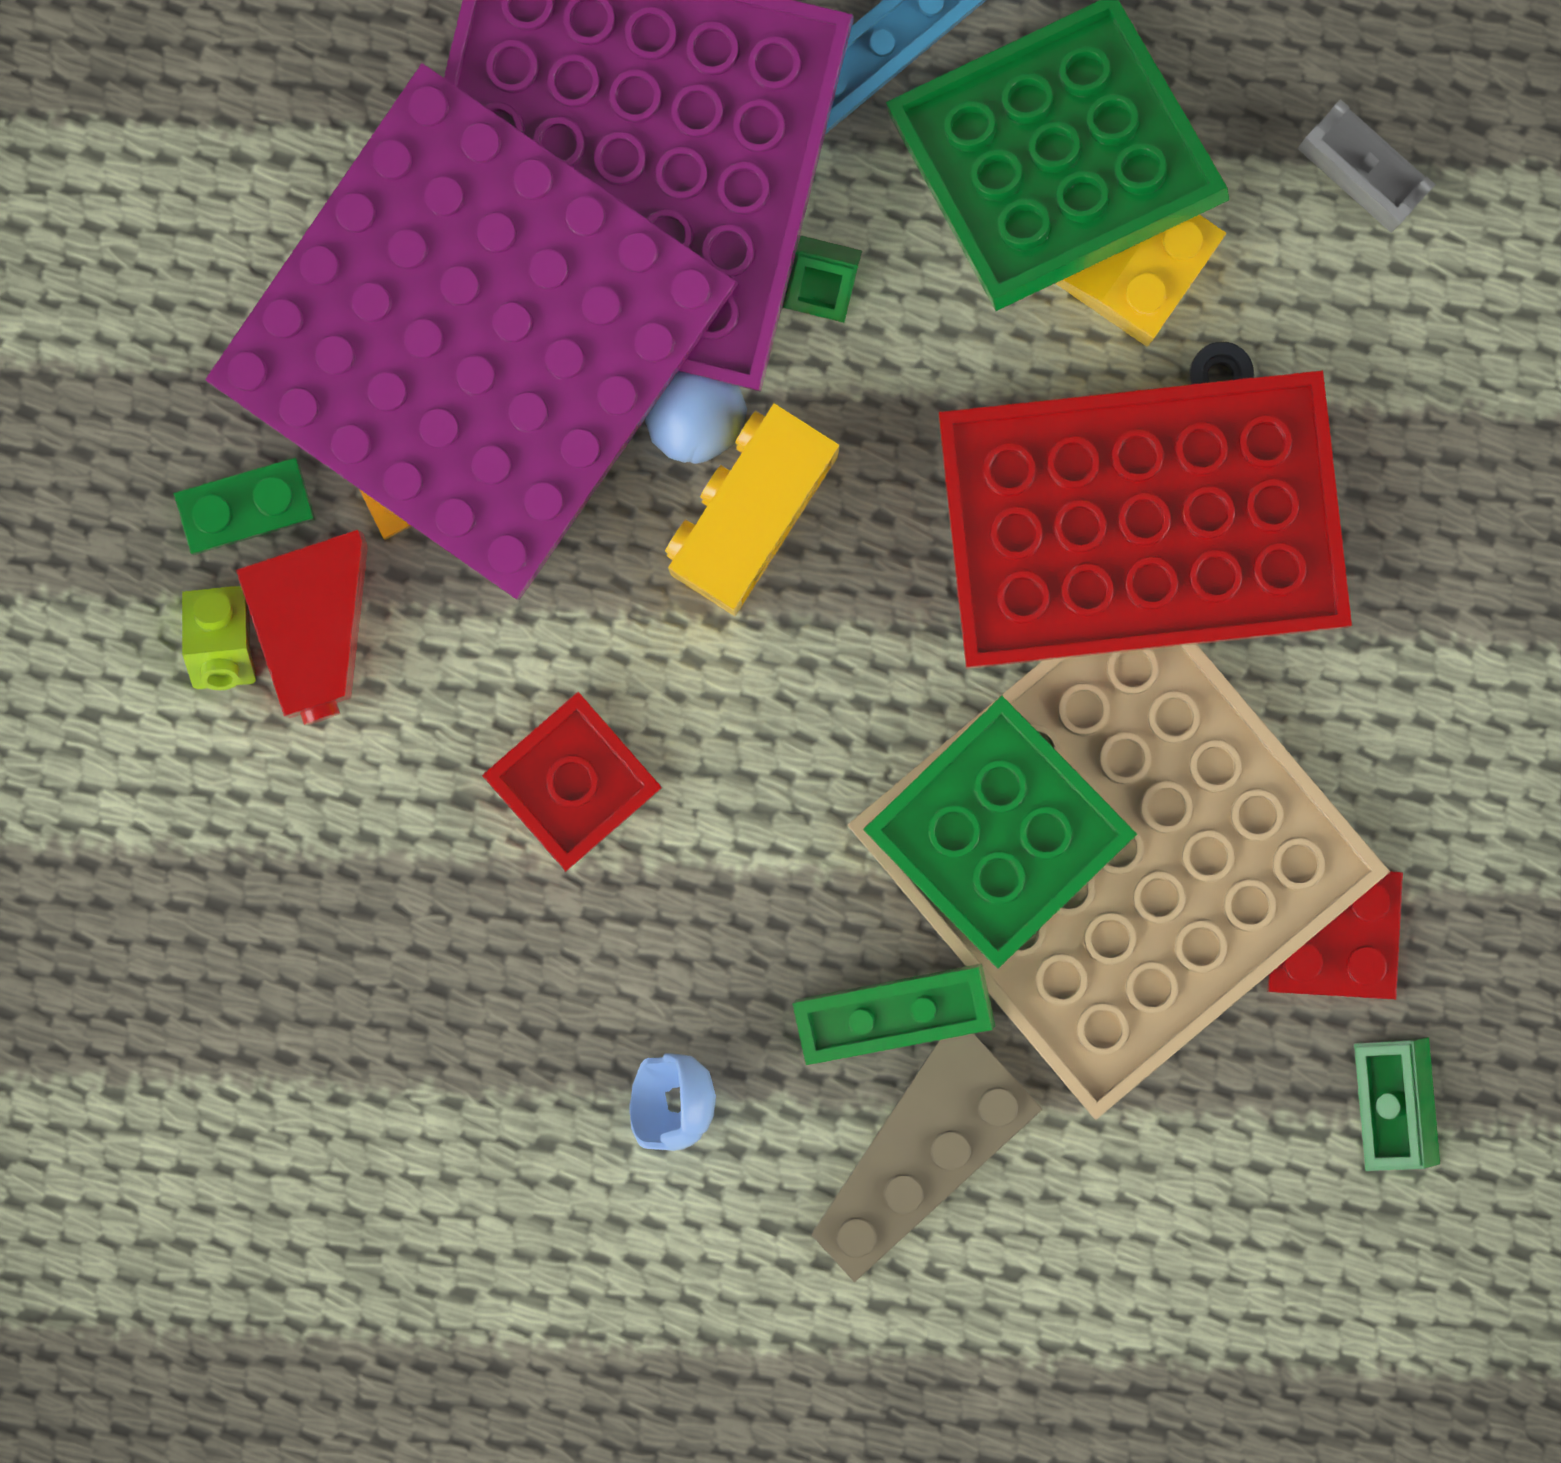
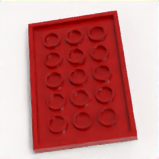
(1144, 519)

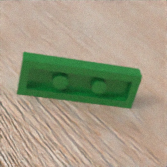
(894, 1014)

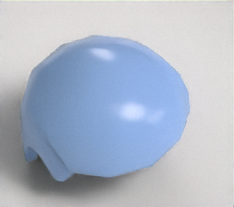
(696, 418)
(649, 1115)

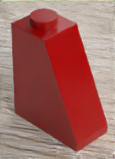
(309, 622)

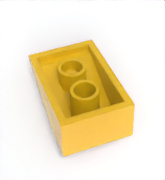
(1147, 280)

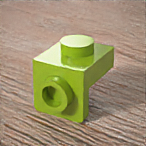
(217, 638)

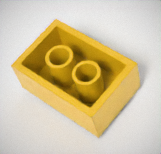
(751, 507)

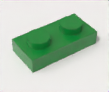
(244, 506)

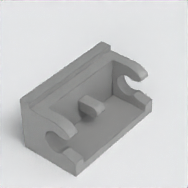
(1365, 166)

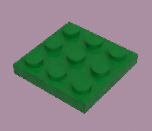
(1000, 832)

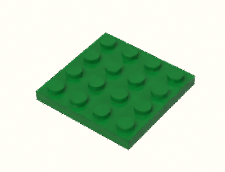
(1056, 152)

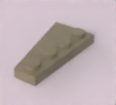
(933, 1140)

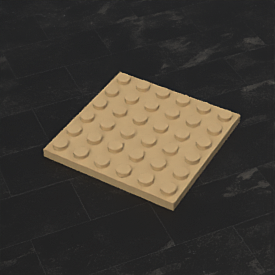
(1209, 897)

